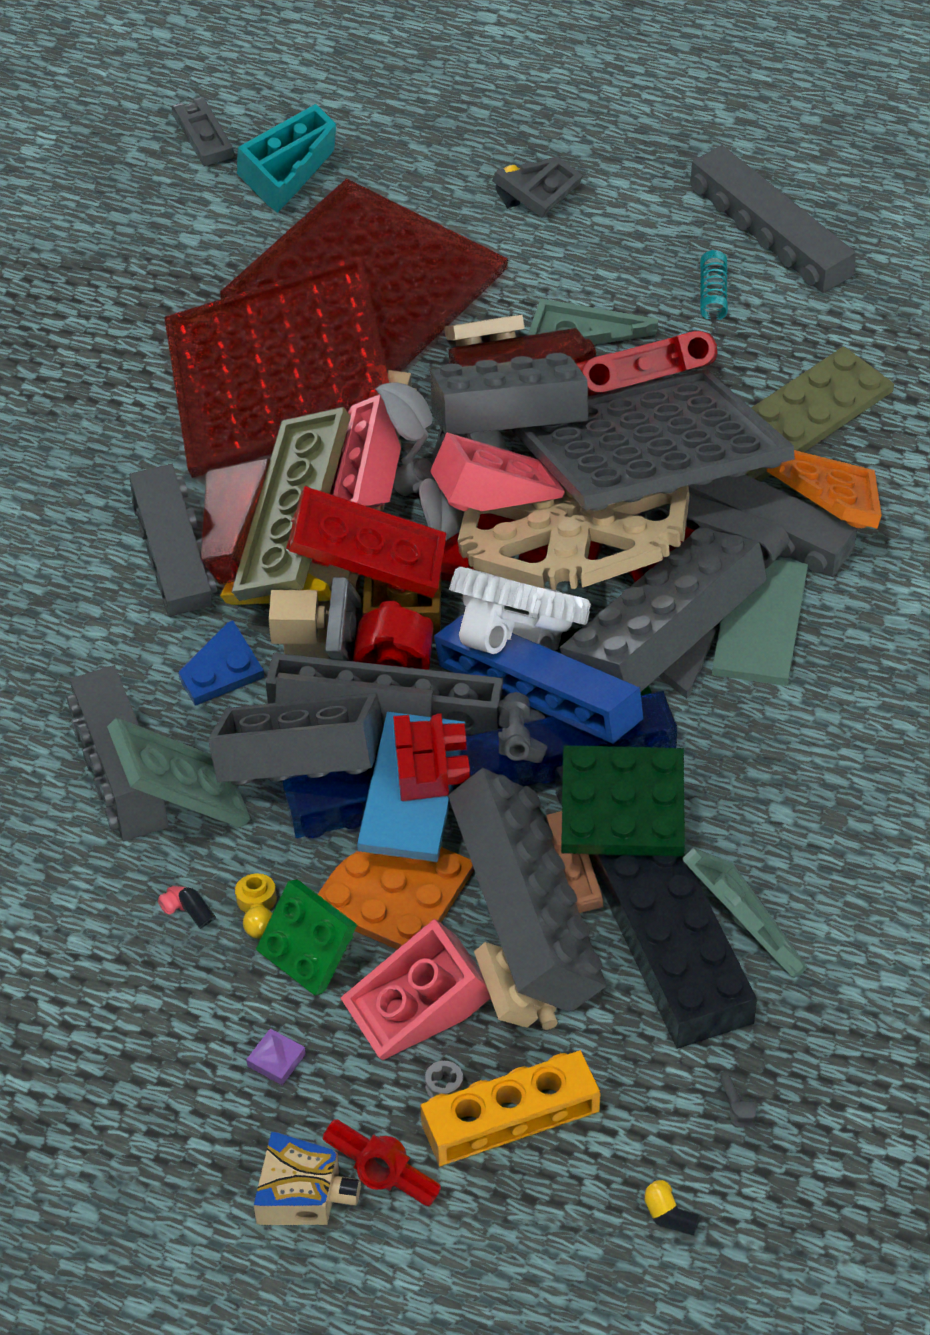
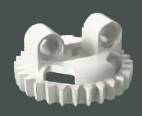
(489, 625)

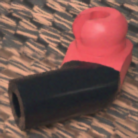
(186, 900)

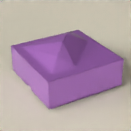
(276, 1056)

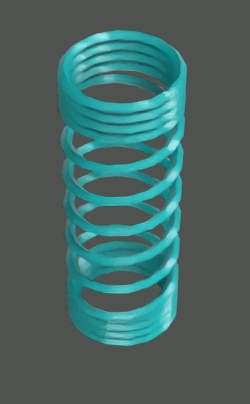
(713, 298)

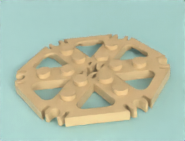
(569, 533)

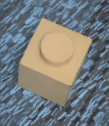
(295, 617)

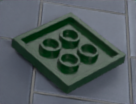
(623, 801)

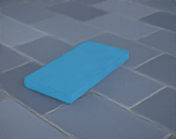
(397, 826)

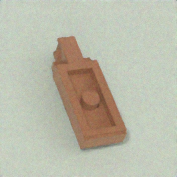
(577, 870)

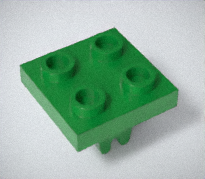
(306, 937)

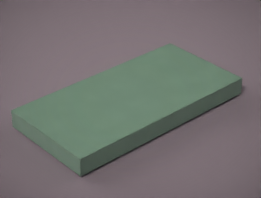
(761, 632)
(175, 773)

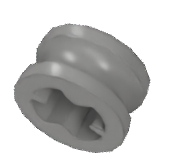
(436, 1072)

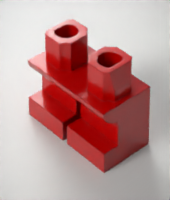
(422, 756)

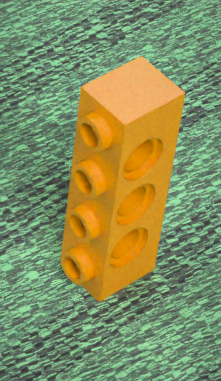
(496, 1125)

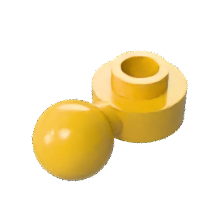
(256, 897)

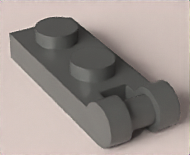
(203, 131)

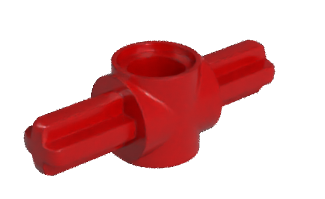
(374, 1175)

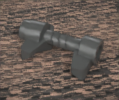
(516, 739)

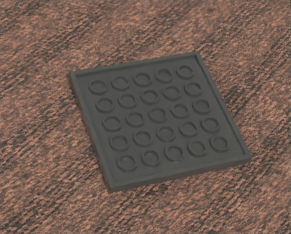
(656, 441)

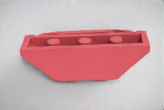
(368, 456)

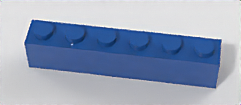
(550, 681)

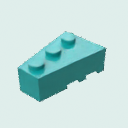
(286, 156)

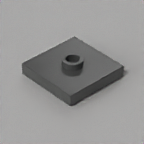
(343, 620)

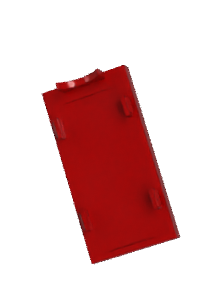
(367, 542)

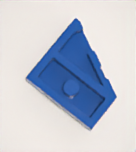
(220, 666)

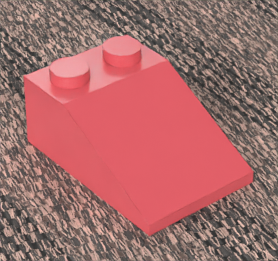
(489, 476)
(417, 991)

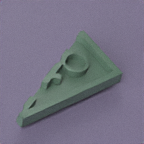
(593, 323)
(744, 907)

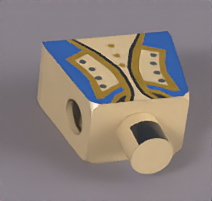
(300, 1183)

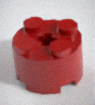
(394, 637)

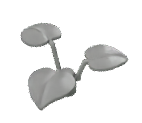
(410, 418)

